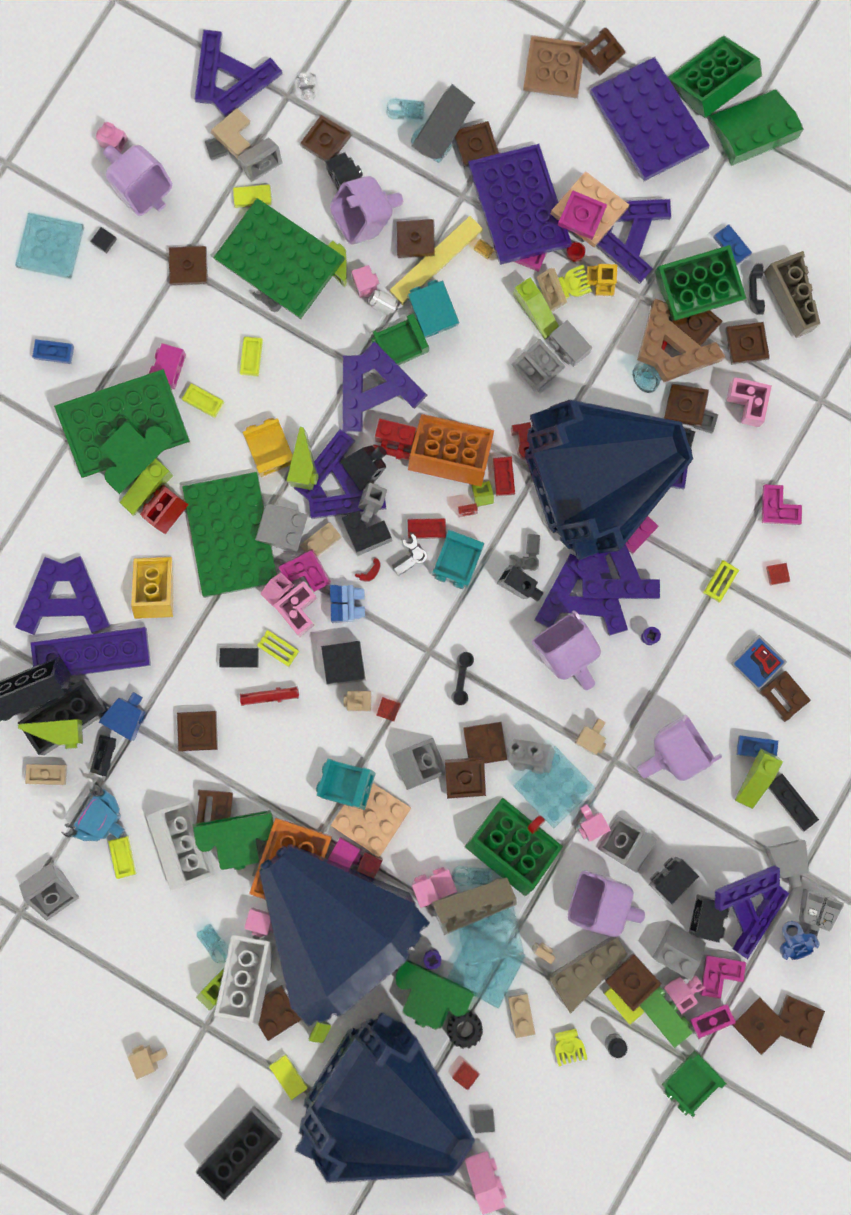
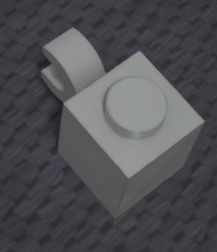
(371, 501)

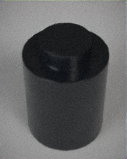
(616, 1046)

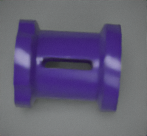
(653, 630)
(436, 964)

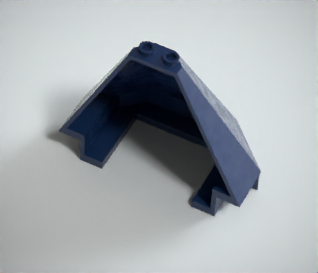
(602, 471)
(335, 930)
(382, 1110)

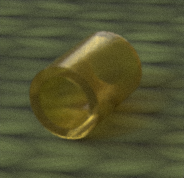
(484, 249)

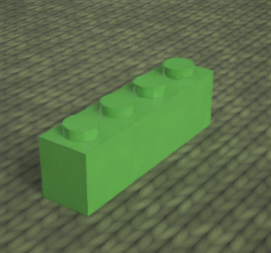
(665, 1017)

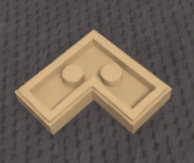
(228, 132)

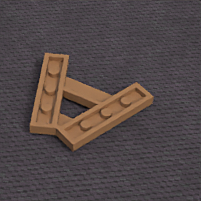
(692, 354)

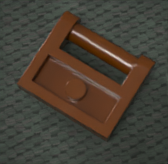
(606, 56)
(789, 691)
(220, 804)

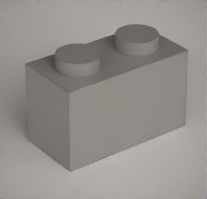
(569, 343)

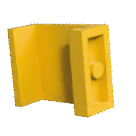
(268, 446)

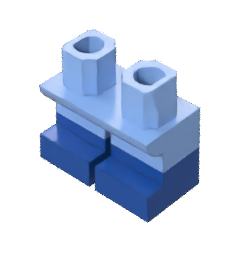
(343, 604)

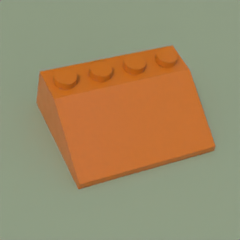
(450, 450)
(288, 833)

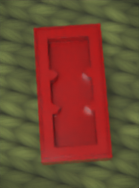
(504, 476)
(427, 528)

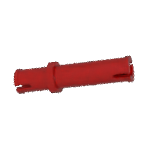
(269, 696)

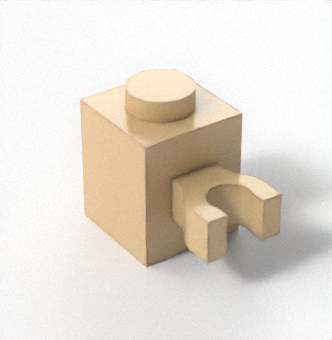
(358, 700)
(591, 739)
(144, 1060)

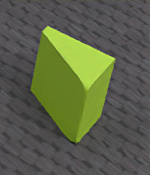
(484, 494)
(319, 1032)

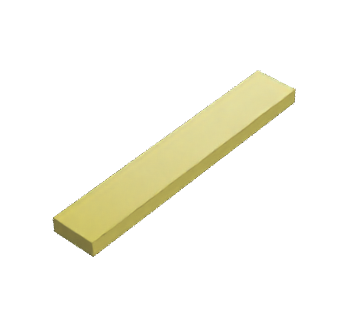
(433, 264)

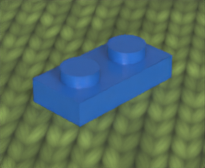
(728, 236)
(53, 351)
(751, 746)

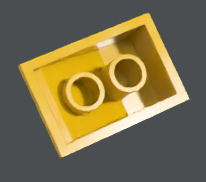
(152, 588)

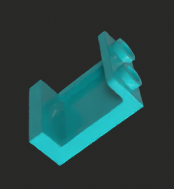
(433, 308)
(457, 559)
(345, 784)

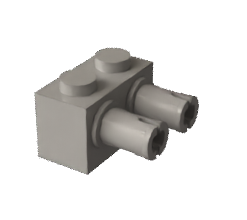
(531, 756)

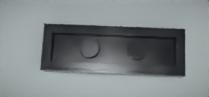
(792, 802)

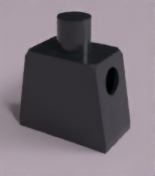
(365, 465)
(512, 580)

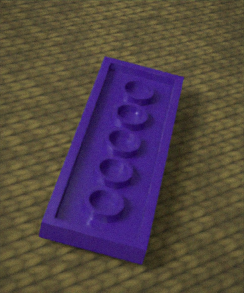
(96, 651)

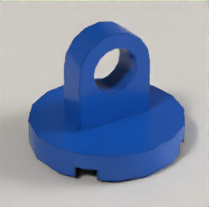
(799, 944)

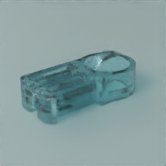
(410, 109)
(475, 875)
(211, 942)

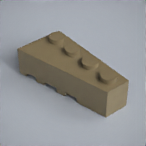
(794, 293)
(474, 905)
(586, 972)

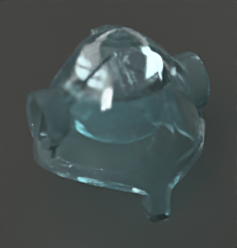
(646, 377)

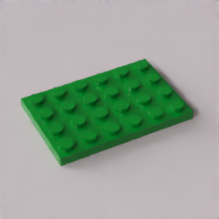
(279, 258)
(92, 416)
(223, 531)

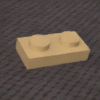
(551, 289)
(321, 539)
(46, 774)
(544, 952)
(521, 1015)

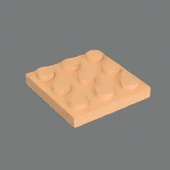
(594, 189)
(374, 825)

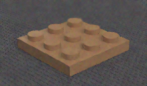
(553, 67)

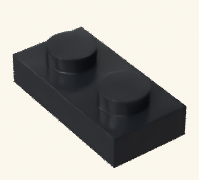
(239, 658)
(103, 755)

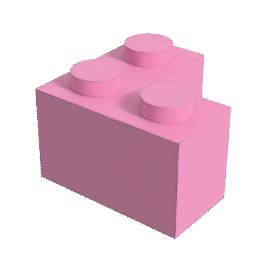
(753, 397)
(292, 608)
(433, 887)
(485, 1184)

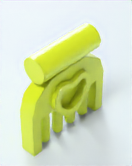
(572, 284)
(569, 1044)

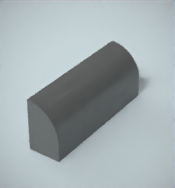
(443, 123)

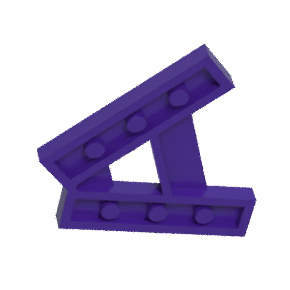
(250, 80)
(627, 254)
(357, 401)
(328, 462)
(627, 587)
(559, 601)
(40, 605)
(739, 896)

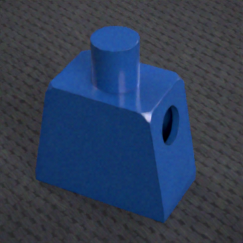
(124, 716)

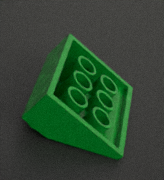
(716, 75)
(756, 126)
(700, 283)
(512, 849)

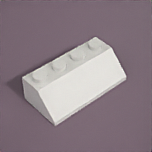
(177, 847)
(244, 979)

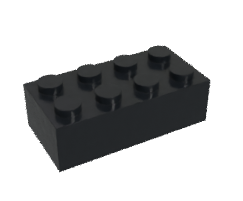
(33, 687)
(79, 703)
(239, 1153)

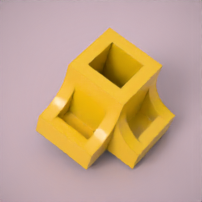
(603, 278)

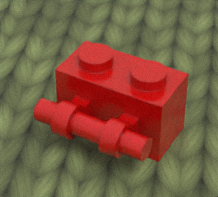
(395, 435)
(163, 509)

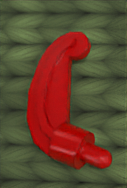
(372, 573)

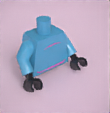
(98, 818)

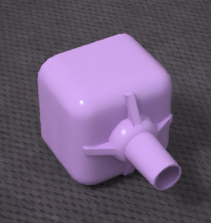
(137, 178)
(363, 209)
(568, 649)
(679, 751)
(602, 905)

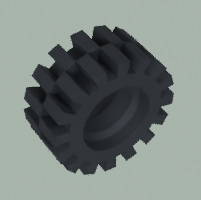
(467, 1041)

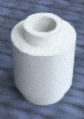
(382, 302)

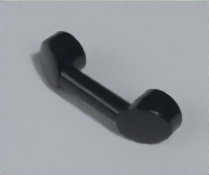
(757, 306)
(459, 696)

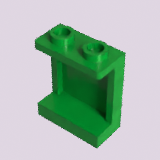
(402, 340)
(692, 1083)

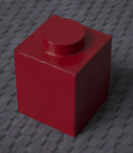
(369, 865)

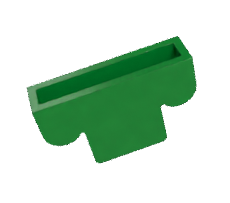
(132, 452)
(234, 838)
(432, 995)

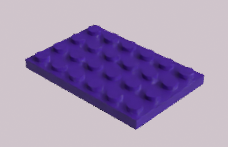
(649, 119)
(518, 204)

